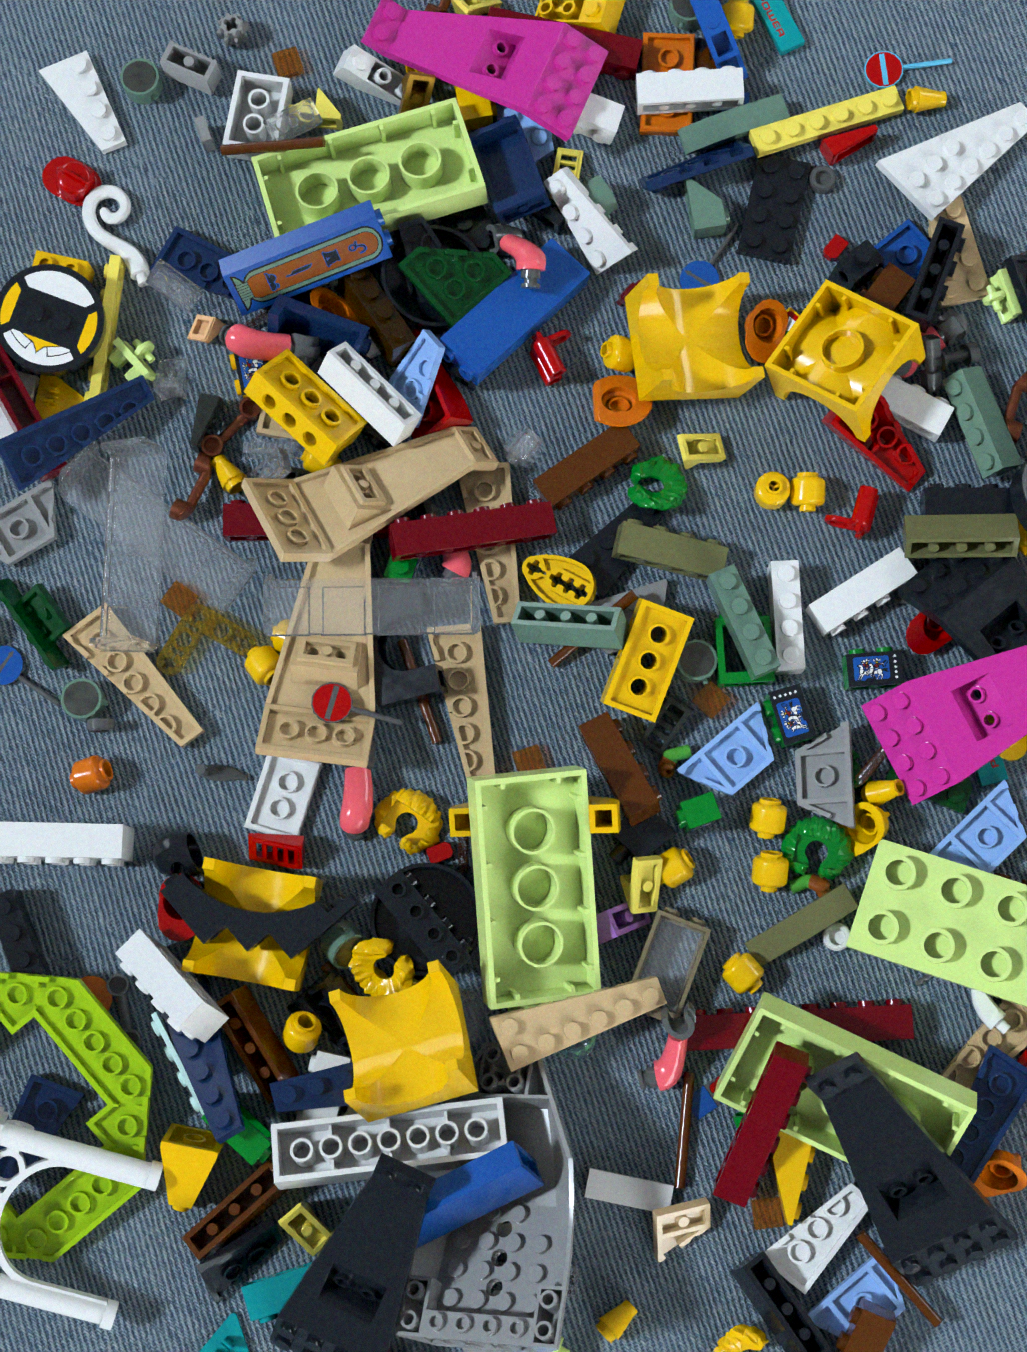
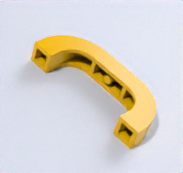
(603, 817)

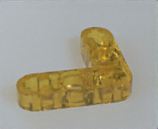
(205, 628)

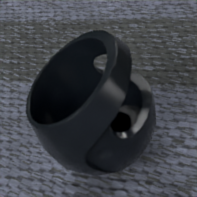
(175, 850)

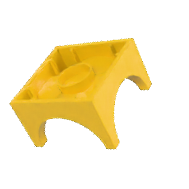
(688, 340)
(844, 354)
(260, 892)
(407, 1046)

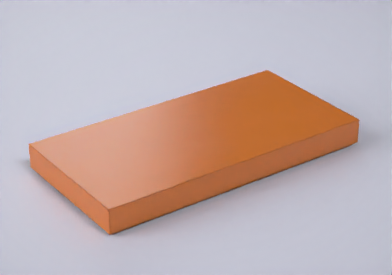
(662, 53)

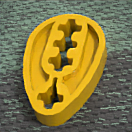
(555, 567)

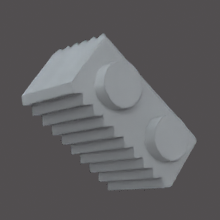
(190, 68)

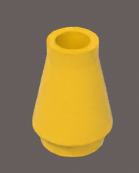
(924, 99)
(228, 474)
(882, 791)
(616, 1321)

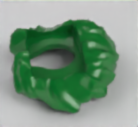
(668, 473)
(820, 830)

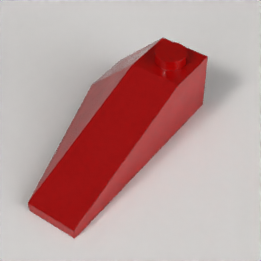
(444, 407)
(885, 446)

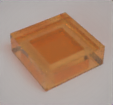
(287, 63)
(179, 598)
(710, 700)
(528, 759)
(766, 1212)

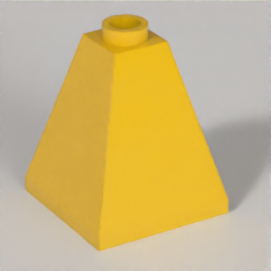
(187, 1161)

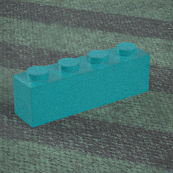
(268, 1294)

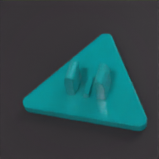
(228, 1337)

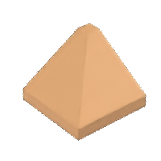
(205, 328)

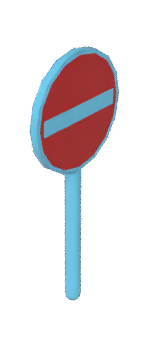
(886, 68)

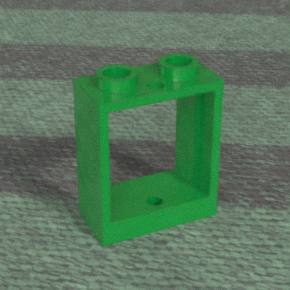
(737, 679)
(252, 1143)

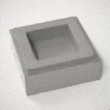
(204, 133)

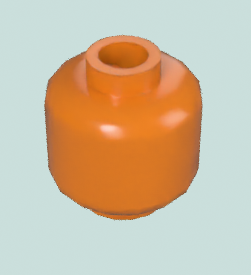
(91, 774)

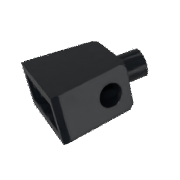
(858, 266)
(640, 839)

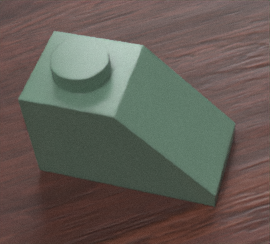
(705, 211)

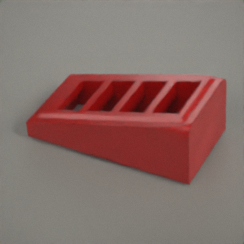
(842, 145)
(286, 842)

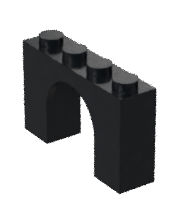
(403, 687)

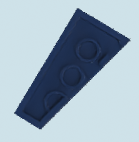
(696, 165)
(45, 1108)

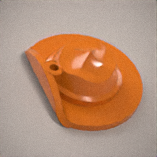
(618, 402)

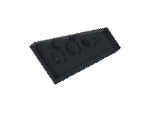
(598, 550)

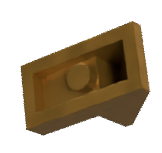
(416, 90)

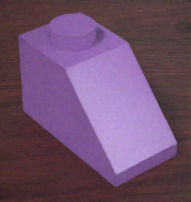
(618, 921)

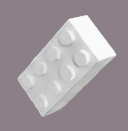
(172, 990)

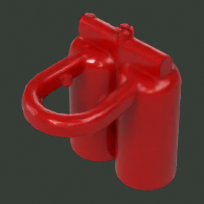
(546, 357)
(862, 514)

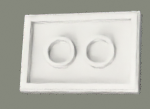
(283, 796)

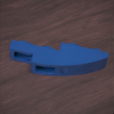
(718, 34)

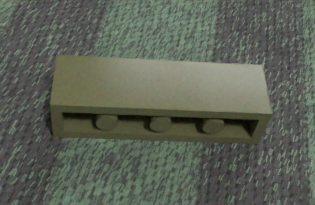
(960, 536)
(668, 551)

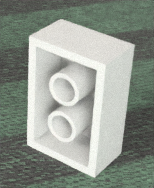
(252, 100)

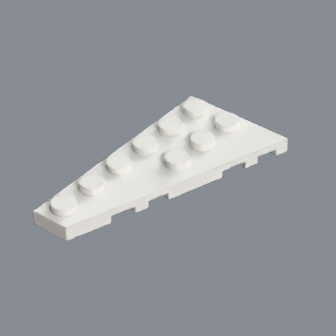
(946, 165)

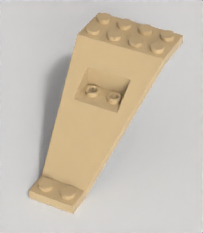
(344, 504)
(288, 720)

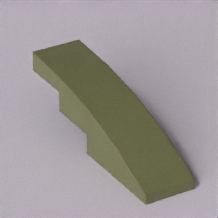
(802, 924)

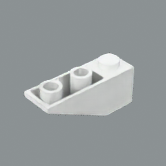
(369, 75)

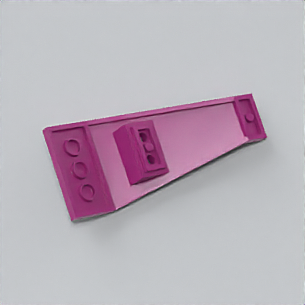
(540, 73)
(941, 731)

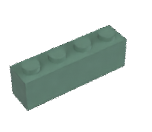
(982, 422)
(743, 622)
(570, 625)

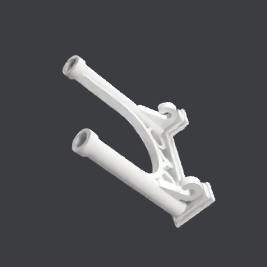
(62, 1152)

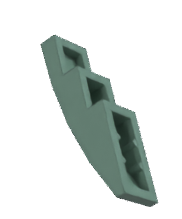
(732, 124)

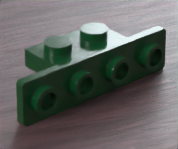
(39, 619)

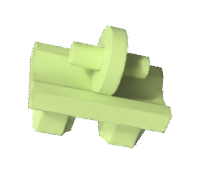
(1002, 297)
(125, 352)

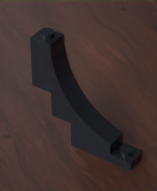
(290, 929)

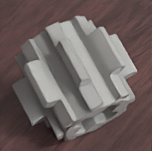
(232, 30)

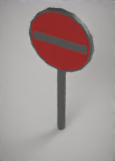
(334, 703)

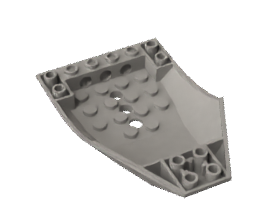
(453, 1275)

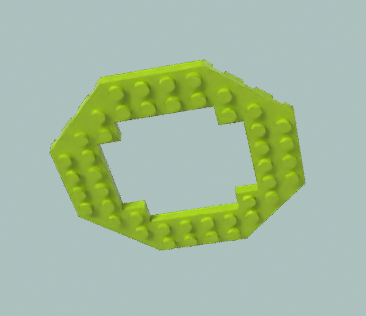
(116, 1073)

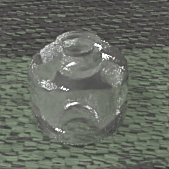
(523, 448)

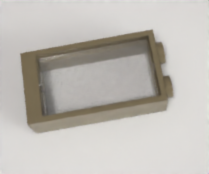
(673, 956)

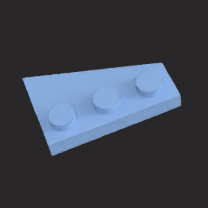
(418, 371)

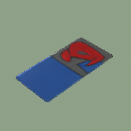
(703, 1099)

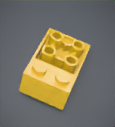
(593, 14)

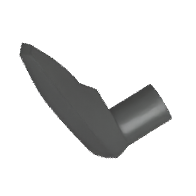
(219, 773)

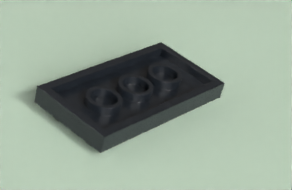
(773, 209)

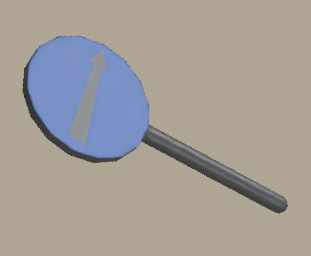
(702, 273)
(11, 668)

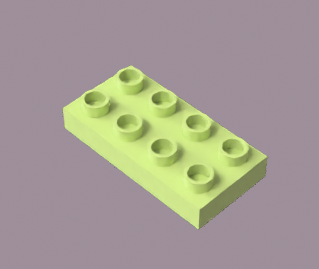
(402, 163)
(533, 886)
(944, 921)
(934, 1100)

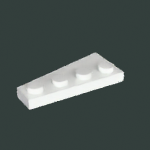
(83, 94)
(592, 229)
(812, 1244)

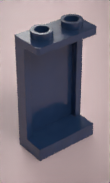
(509, 169)
(293, 316)

